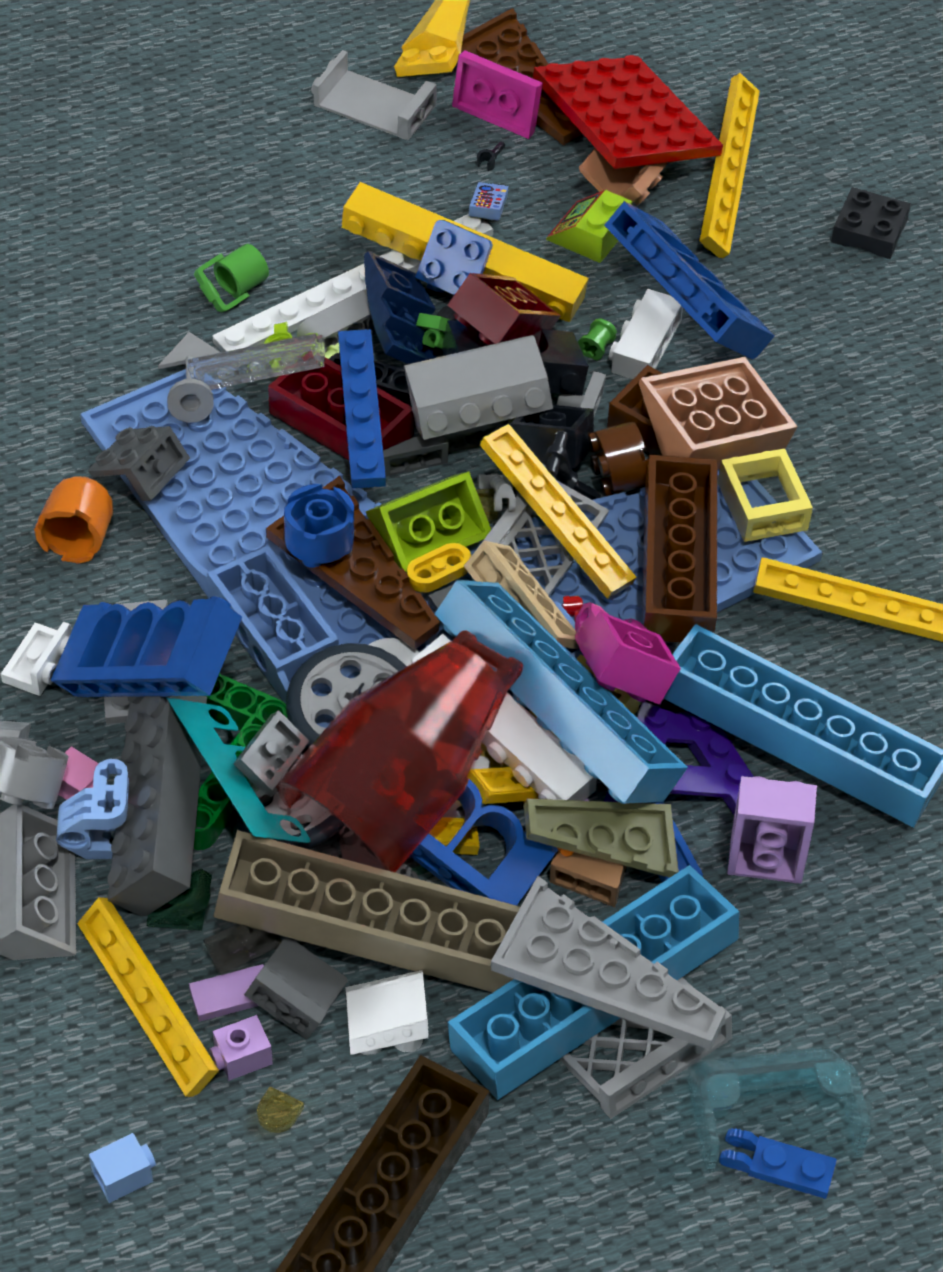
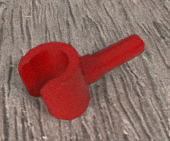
(572, 605)

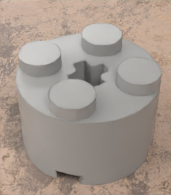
(30, 772)

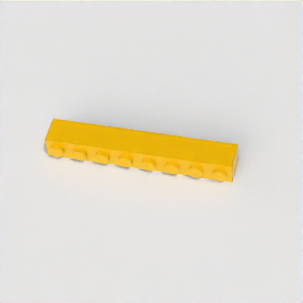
(408, 230)

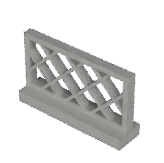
(512, 526)
(641, 1076)

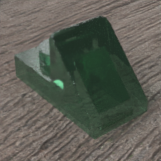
(186, 909)

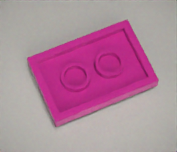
(496, 94)

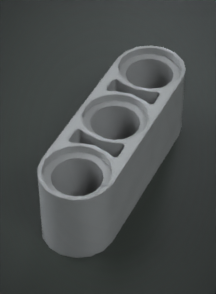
(345, 315)

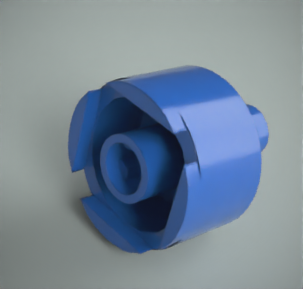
(319, 524)

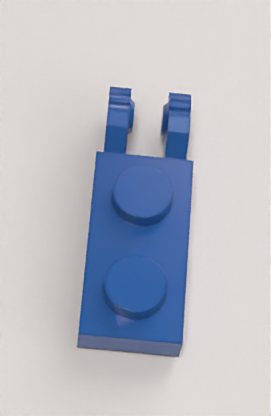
(779, 1163)

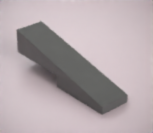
(431, 452)

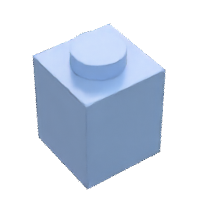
(122, 1167)

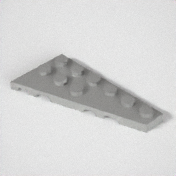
(594, 965)

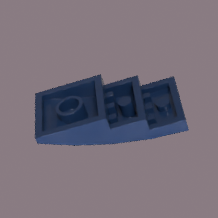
(395, 304)

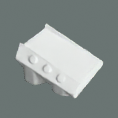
(387, 1014)

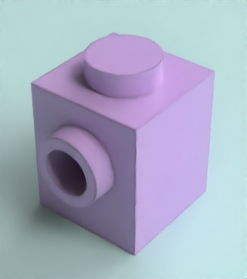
(241, 1048)

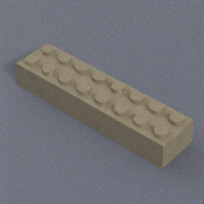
(364, 911)

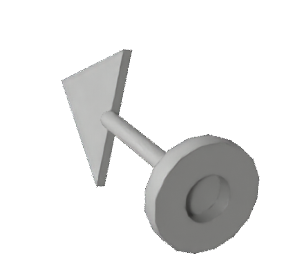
(189, 398)

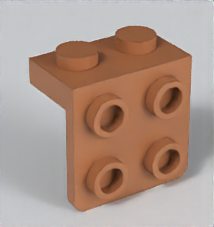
(625, 182)

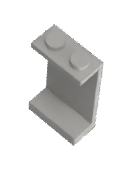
(371, 100)

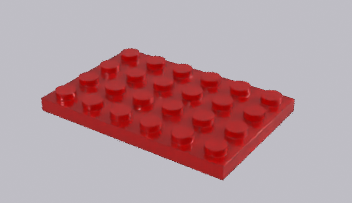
(627, 112)

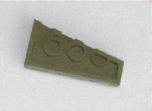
(611, 831)

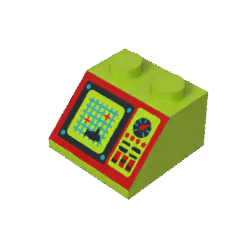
(583, 226)

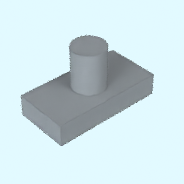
(592, 396)

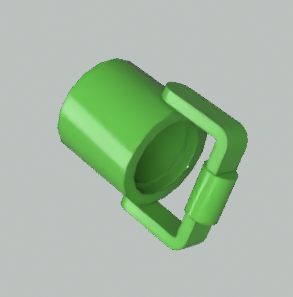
(235, 274)

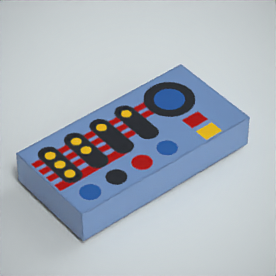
(488, 201)

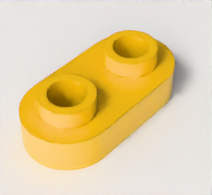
(435, 567)

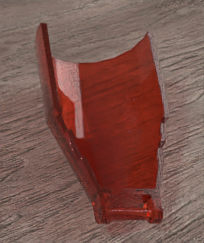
(405, 747)

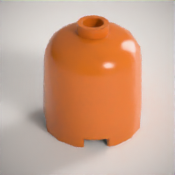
(75, 519)

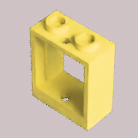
(757, 522)

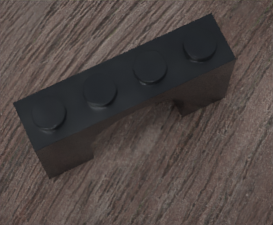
(558, 349)

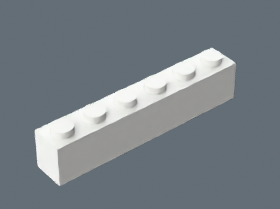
(531, 750)

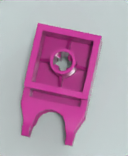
(625, 654)

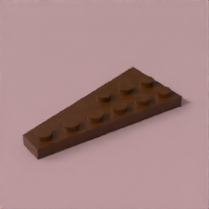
(507, 44)
(372, 579)

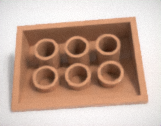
(715, 412)

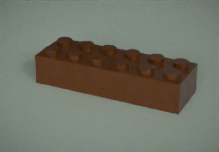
(680, 546)

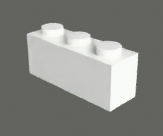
(646, 334)

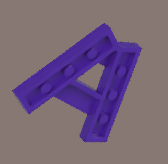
(719, 760)

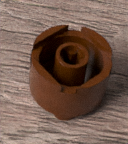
(619, 458)

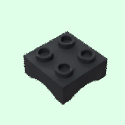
(871, 222)

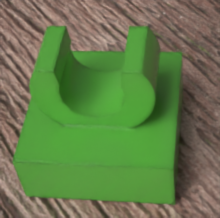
(435, 329)

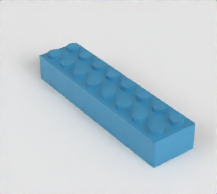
(565, 695)
(806, 725)
(529, 1028)

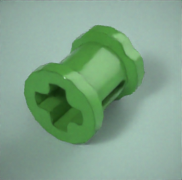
(600, 334)

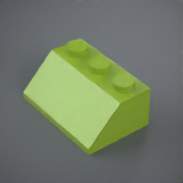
(431, 518)

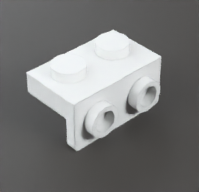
(36, 658)

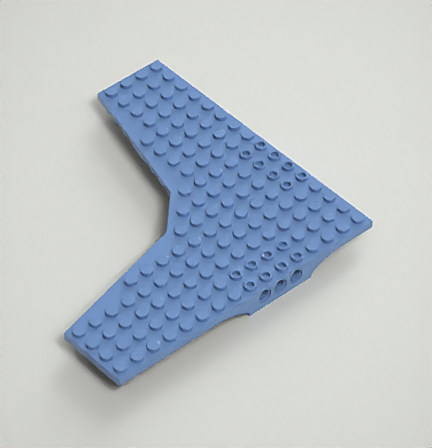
(242, 480)

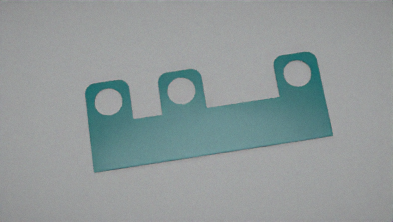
(220, 759)

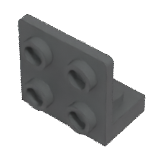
(146, 458)
(271, 754)
(296, 987)

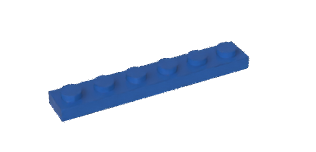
(361, 409)

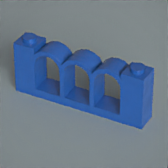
(689, 281)
(147, 649)
(514, 874)

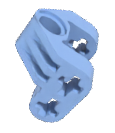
(87, 818)

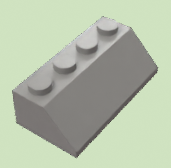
(478, 387)
(35, 887)

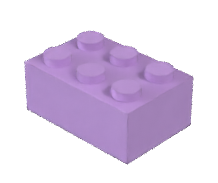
(772, 829)

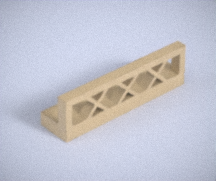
(502, 565)

